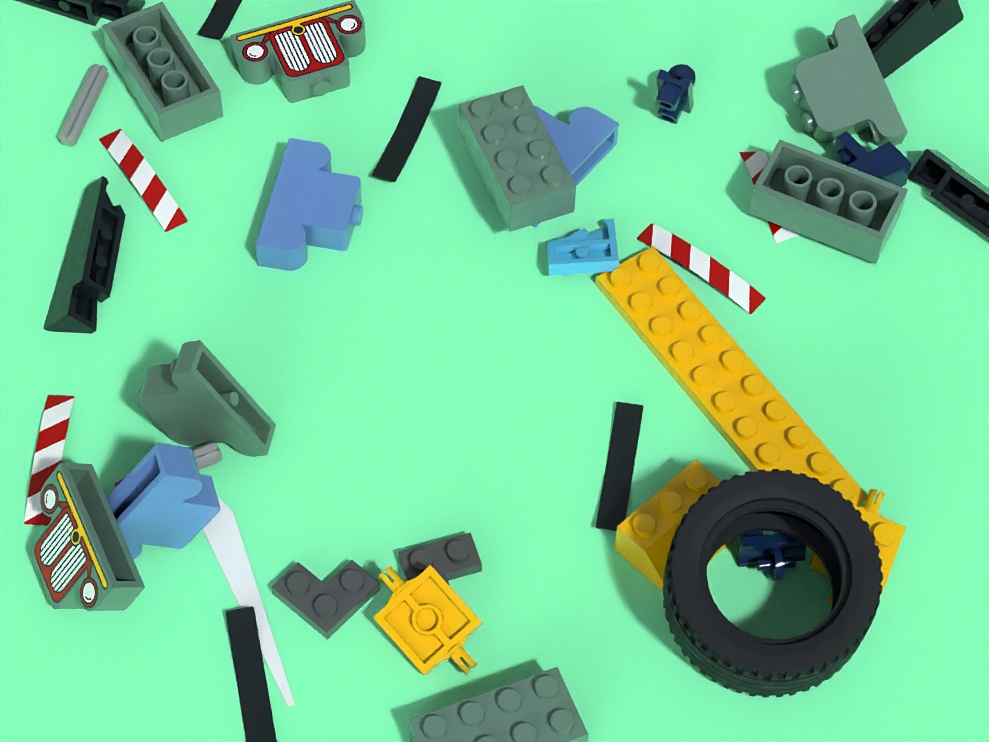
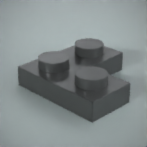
(449, 557)
(329, 604)

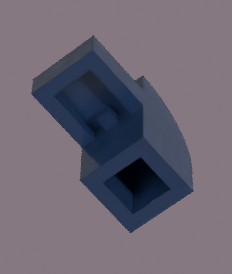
(883, 162)

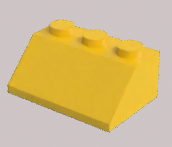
(648, 531)

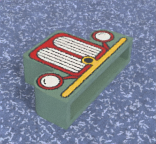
(303, 51)
(82, 548)

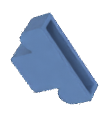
(582, 141)
(307, 208)
(164, 500)

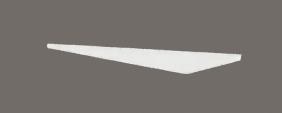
(230, 552)

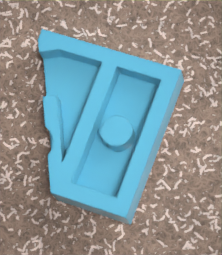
(584, 252)

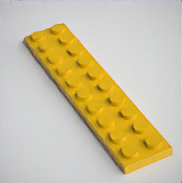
(719, 373)

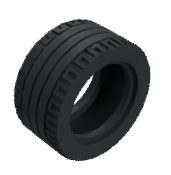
(796, 508)

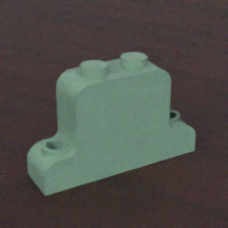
(846, 90)
(202, 403)

